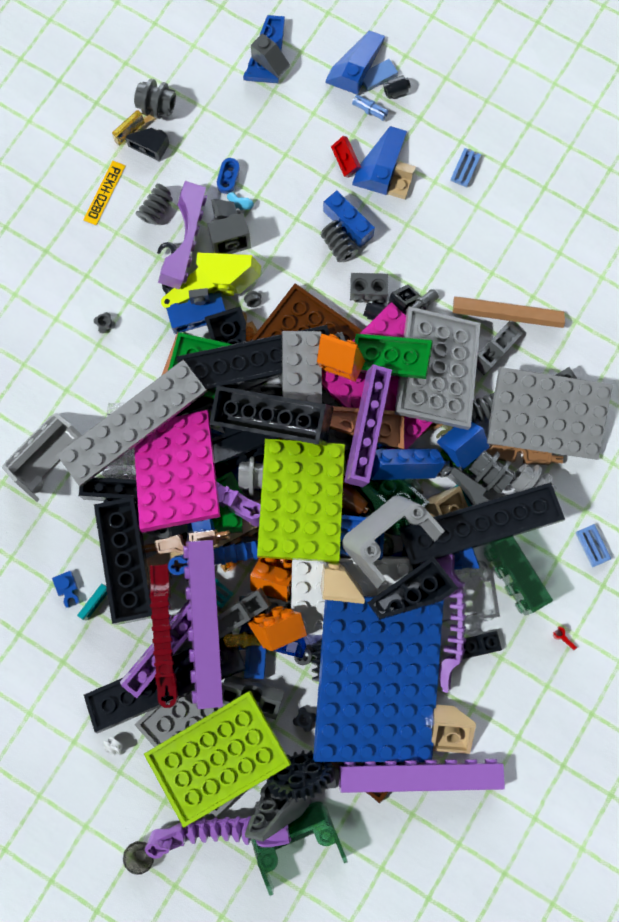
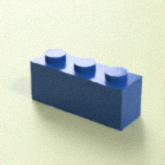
(351, 220)
(191, 316)

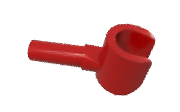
(564, 638)

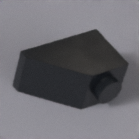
(149, 142)

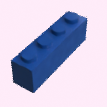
(406, 464)

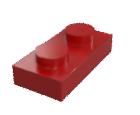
(345, 156)

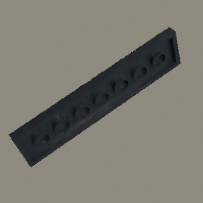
(239, 361)
(484, 524)
(114, 704)

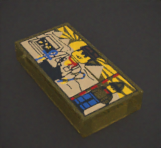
(129, 126)

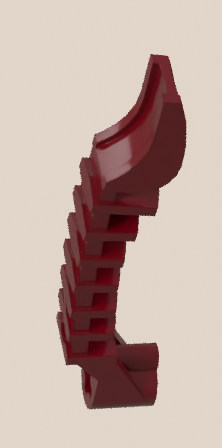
(160, 606)

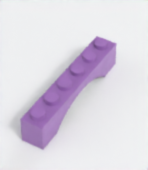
(174, 267)

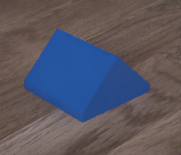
(464, 445)

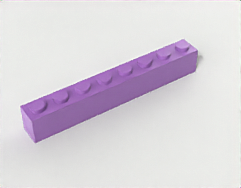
(204, 624)
(421, 777)

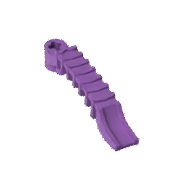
(239, 504)
(450, 662)
(165, 840)

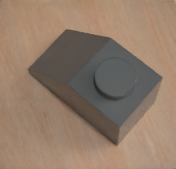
(269, 55)
(223, 209)

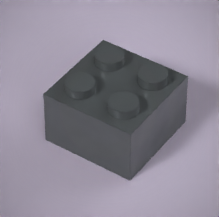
(229, 234)

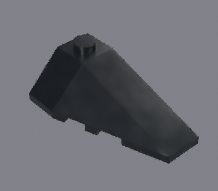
(227, 327)
(417, 589)

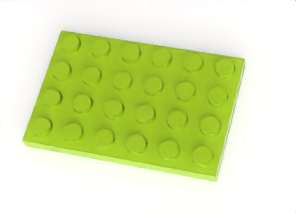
(301, 501)
(217, 759)

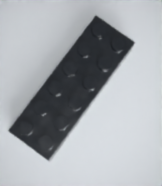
(271, 415)
(124, 560)

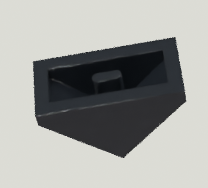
(403, 297)

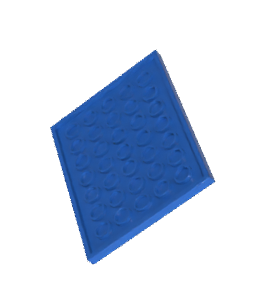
(377, 684)

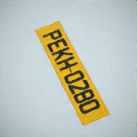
(104, 193)

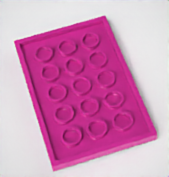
(177, 474)

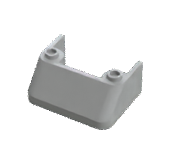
(39, 454)
(360, 541)

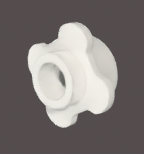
(113, 746)

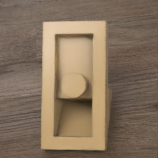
(401, 180)

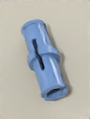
(370, 107)

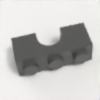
(267, 697)

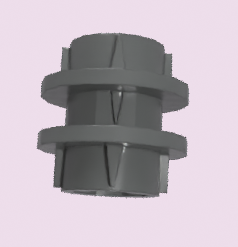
(156, 99)
(492, 471)

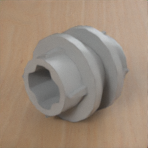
(250, 475)
(529, 477)

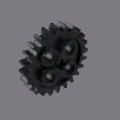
(301, 778)

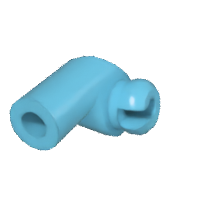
(241, 203)

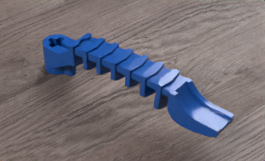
(221, 555)

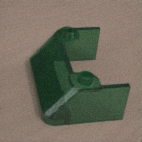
(314, 821)

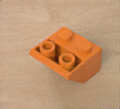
(340, 357)
(273, 577)
(278, 627)

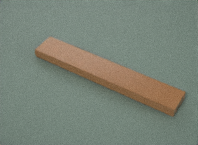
(508, 312)

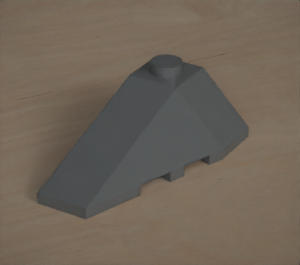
(273, 815)

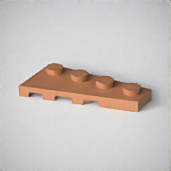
(391, 428)

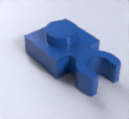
(65, 585)

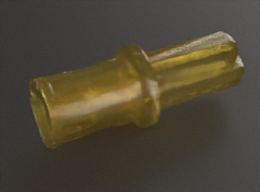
(242, 640)

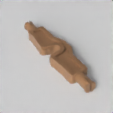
(530, 457)
(176, 543)

